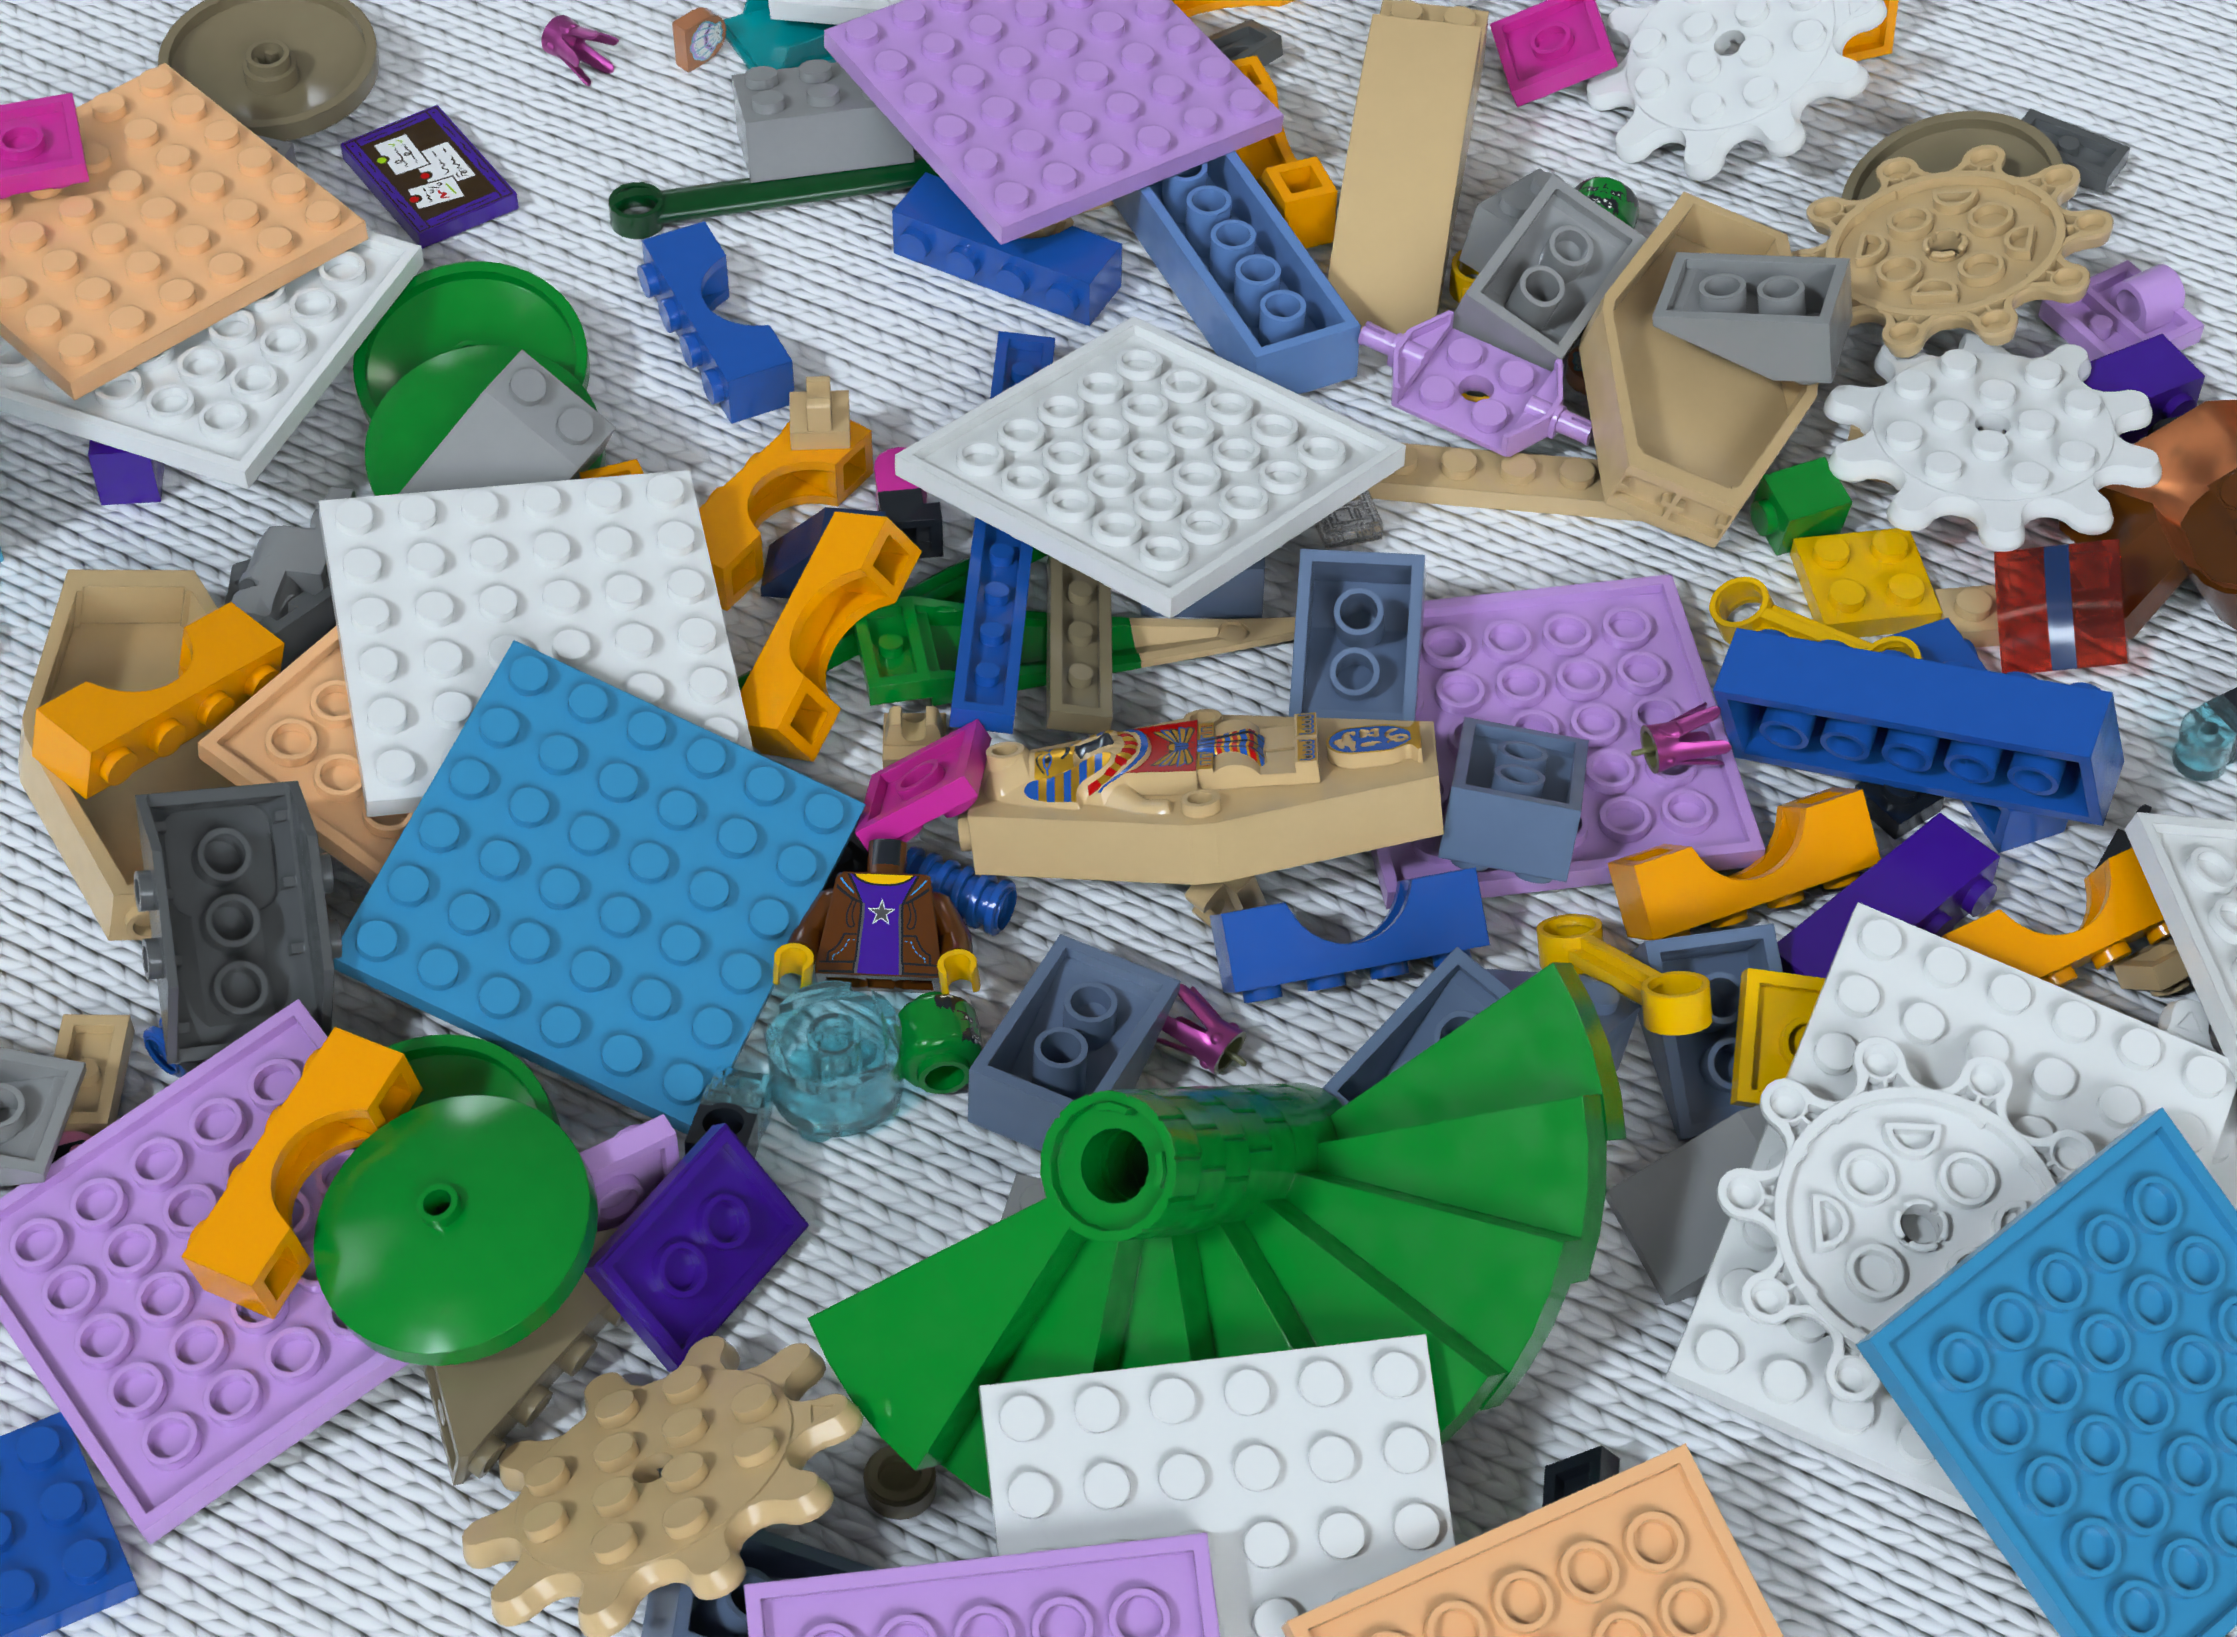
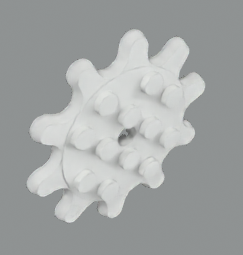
(1713, 101)
(2047, 464)
(1862, 1168)

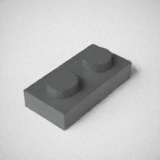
(2093, 155)

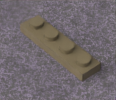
(1078, 651)

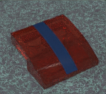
(2061, 607)

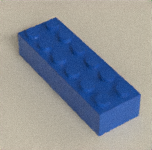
(1921, 724)

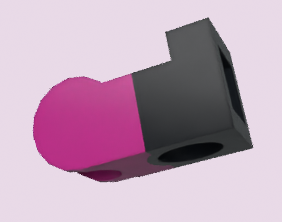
(908, 506)

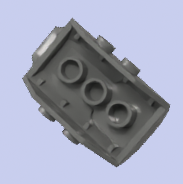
(233, 913)

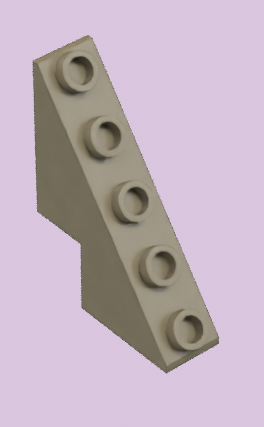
(487, 1397)

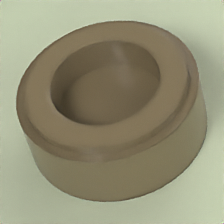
(895, 1487)

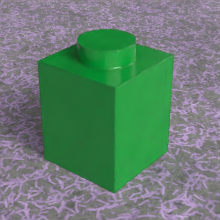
(1799, 504)

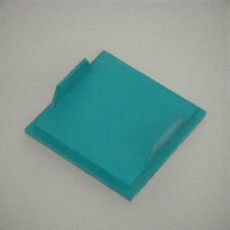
(774, 42)

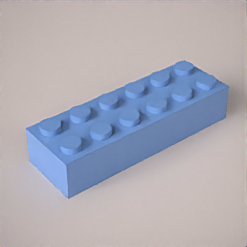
(1245, 275)

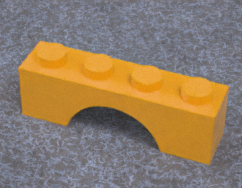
(1295, 187)
(767, 485)
(851, 573)
(104, 734)
(1813, 843)
(2116, 914)
(248, 1239)

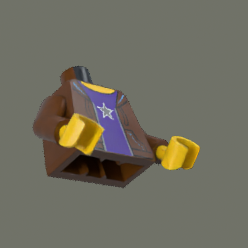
(881, 931)

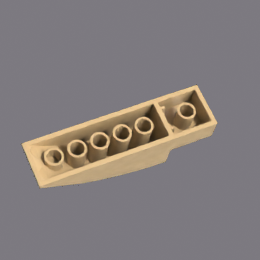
(1406, 161)

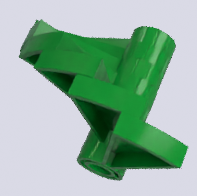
(1267, 1225)

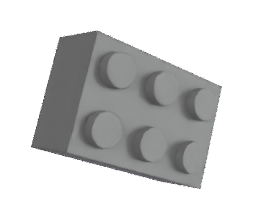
(811, 123)

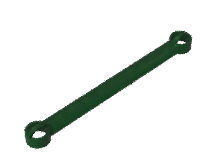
(744, 196)

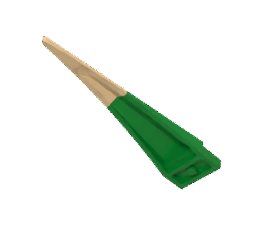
(914, 646)

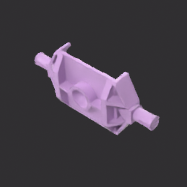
(1439, 363)

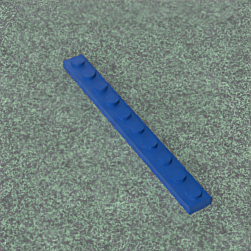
(996, 581)

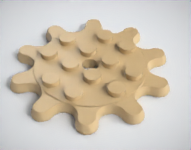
(2001, 227)
(612, 1531)

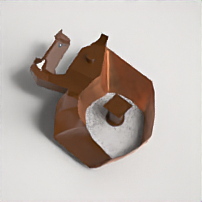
(2183, 521)

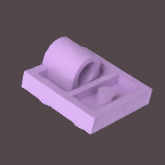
(2124, 310)

